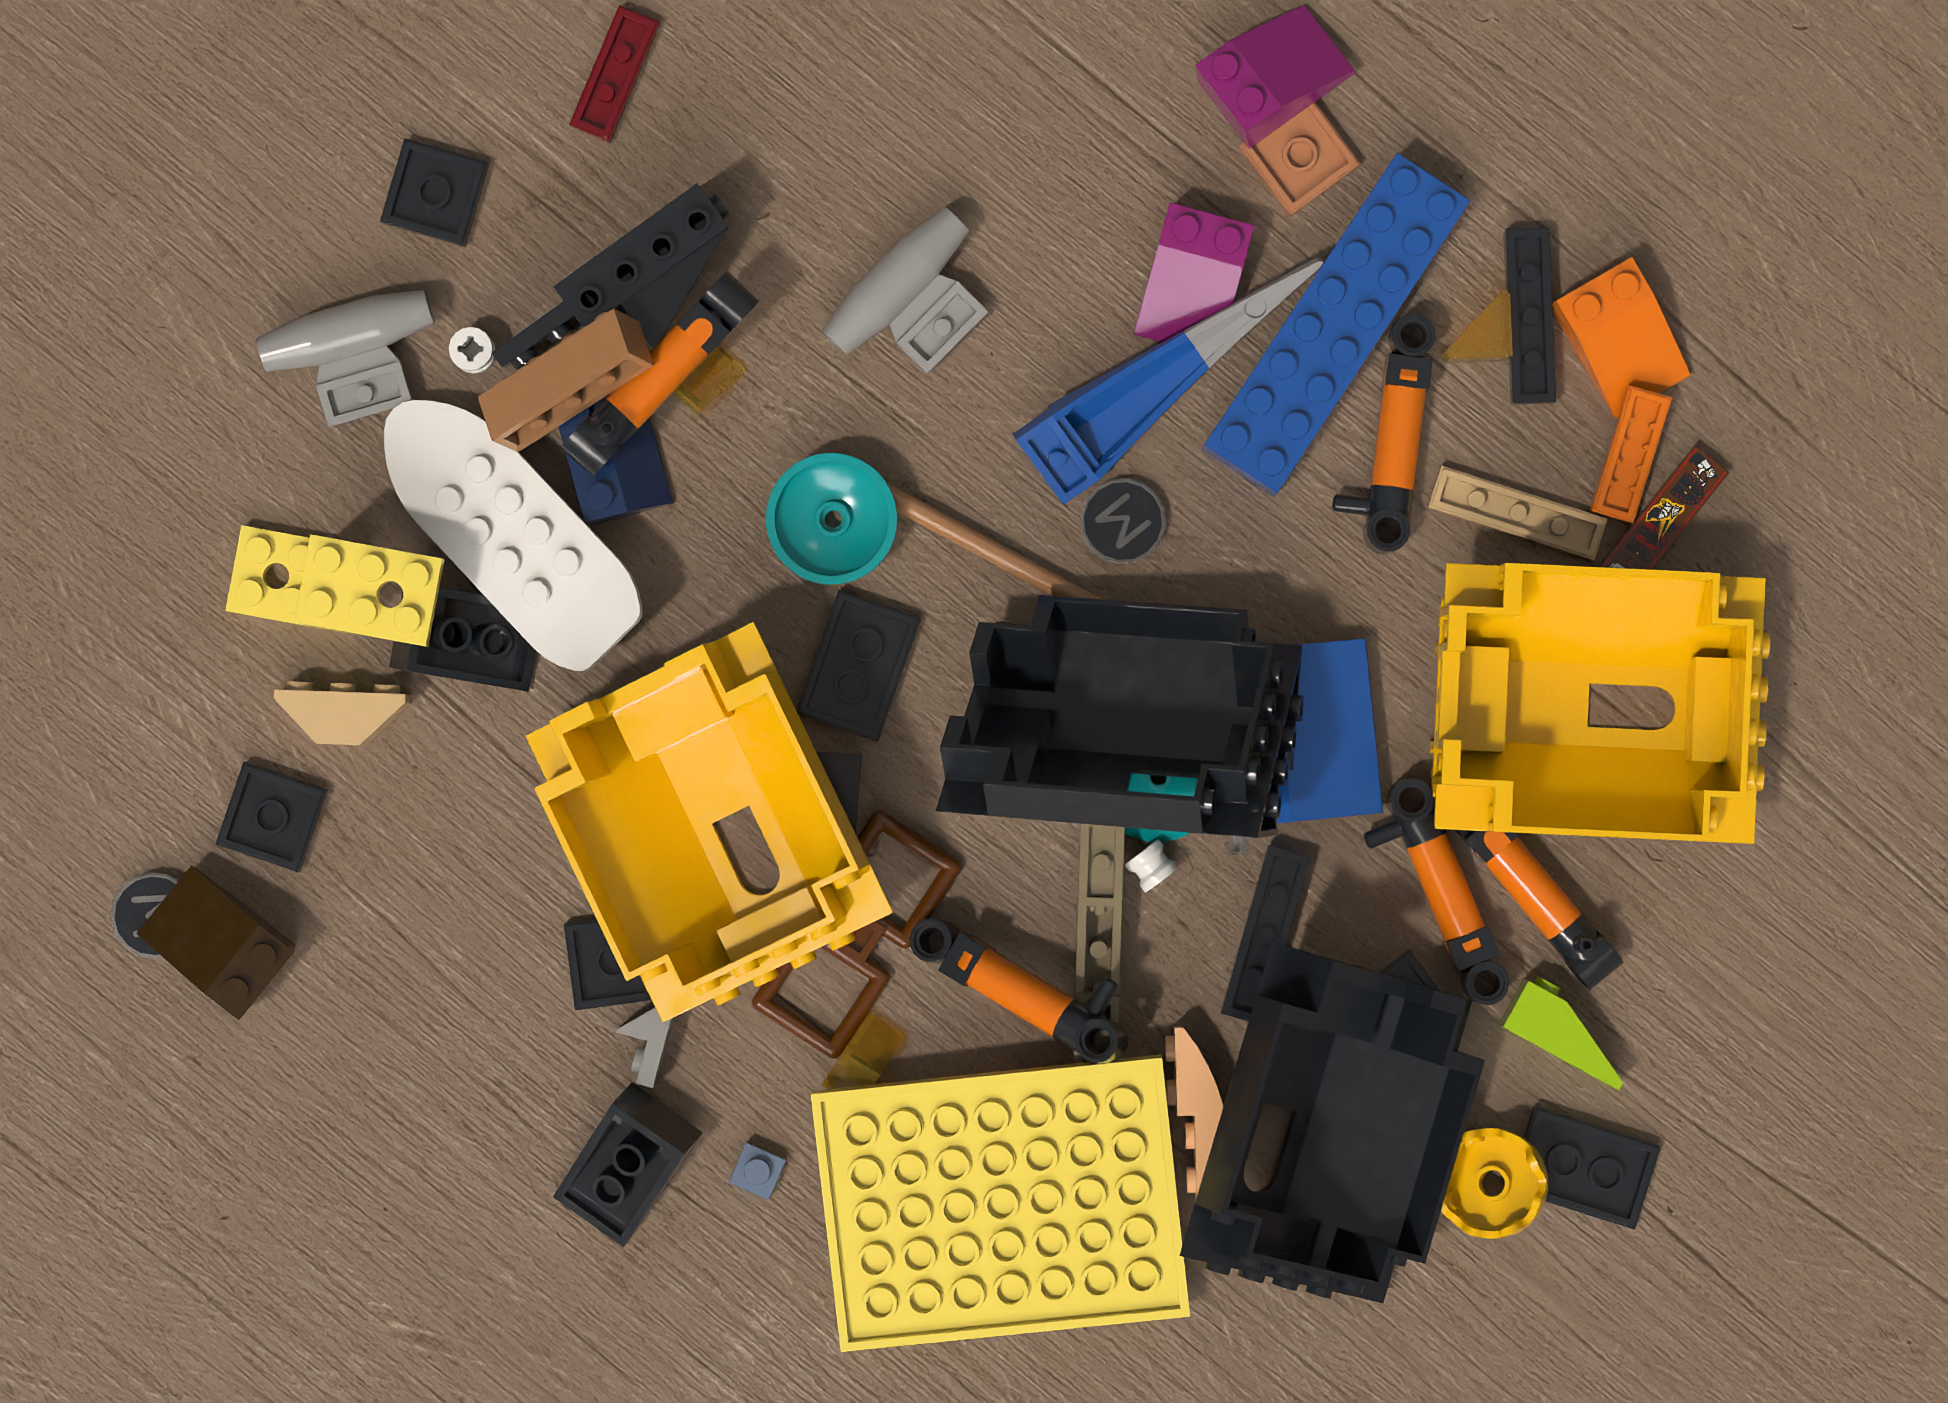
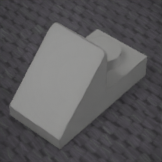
(648, 1059)

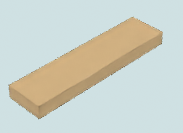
(1517, 513)

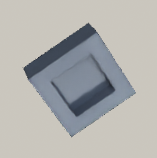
(757, 1170)

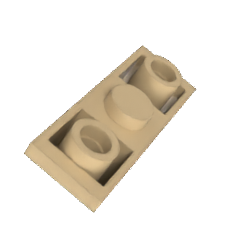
(342, 713)

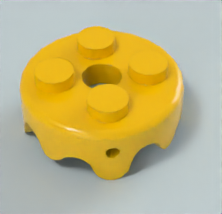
(1523, 1192)

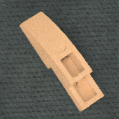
(1194, 1095)

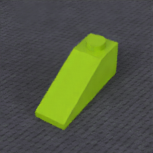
(1553, 1026)

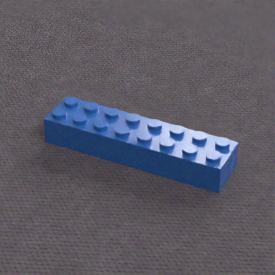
(1335, 325)

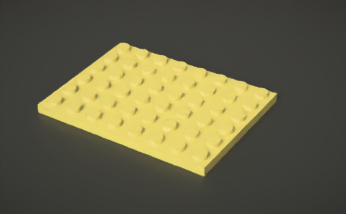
(1000, 1203)

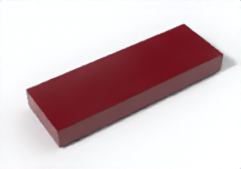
(614, 74)

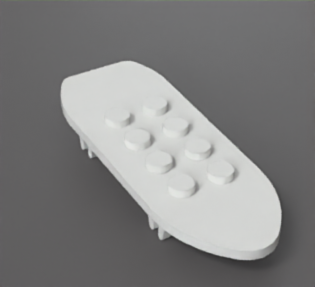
(510, 533)

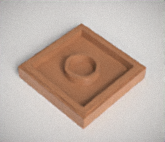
(1301, 159)

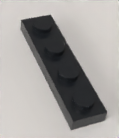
(1531, 316)
(1267, 922)

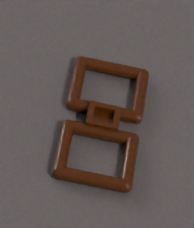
(857, 952)

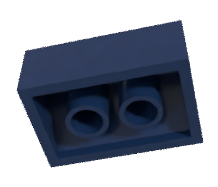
(627, 483)

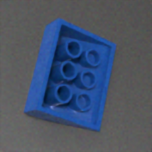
(1336, 740)

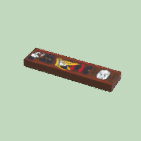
(1667, 513)

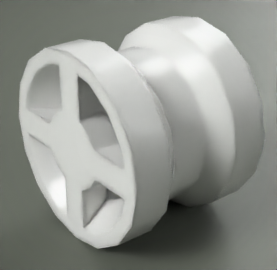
(476, 356)
(1151, 865)

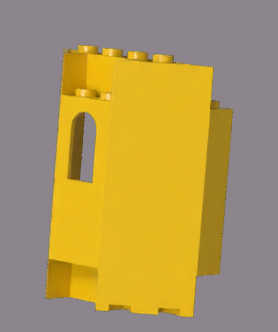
(1516, 700)
(636, 811)

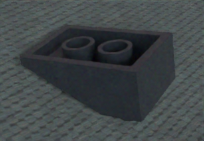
(469, 644)
(627, 1164)

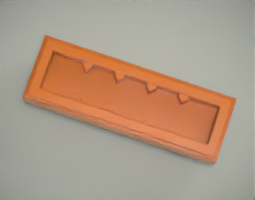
(1630, 453)

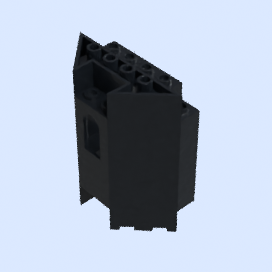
(1120, 692)
(1365, 1135)

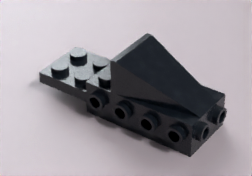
(652, 288)

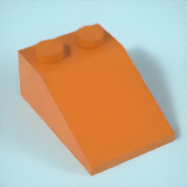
(1621, 334)

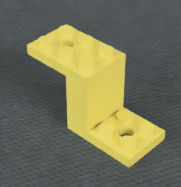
(335, 585)

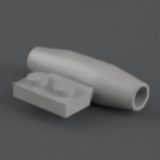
(907, 293)
(352, 351)

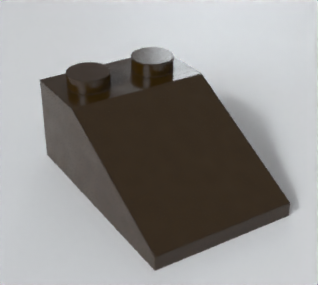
(216, 942)

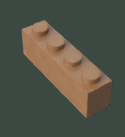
(565, 380)

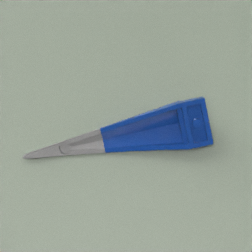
(1100, 421)

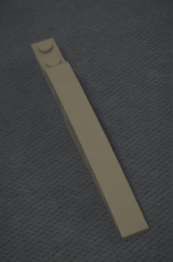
(1099, 919)

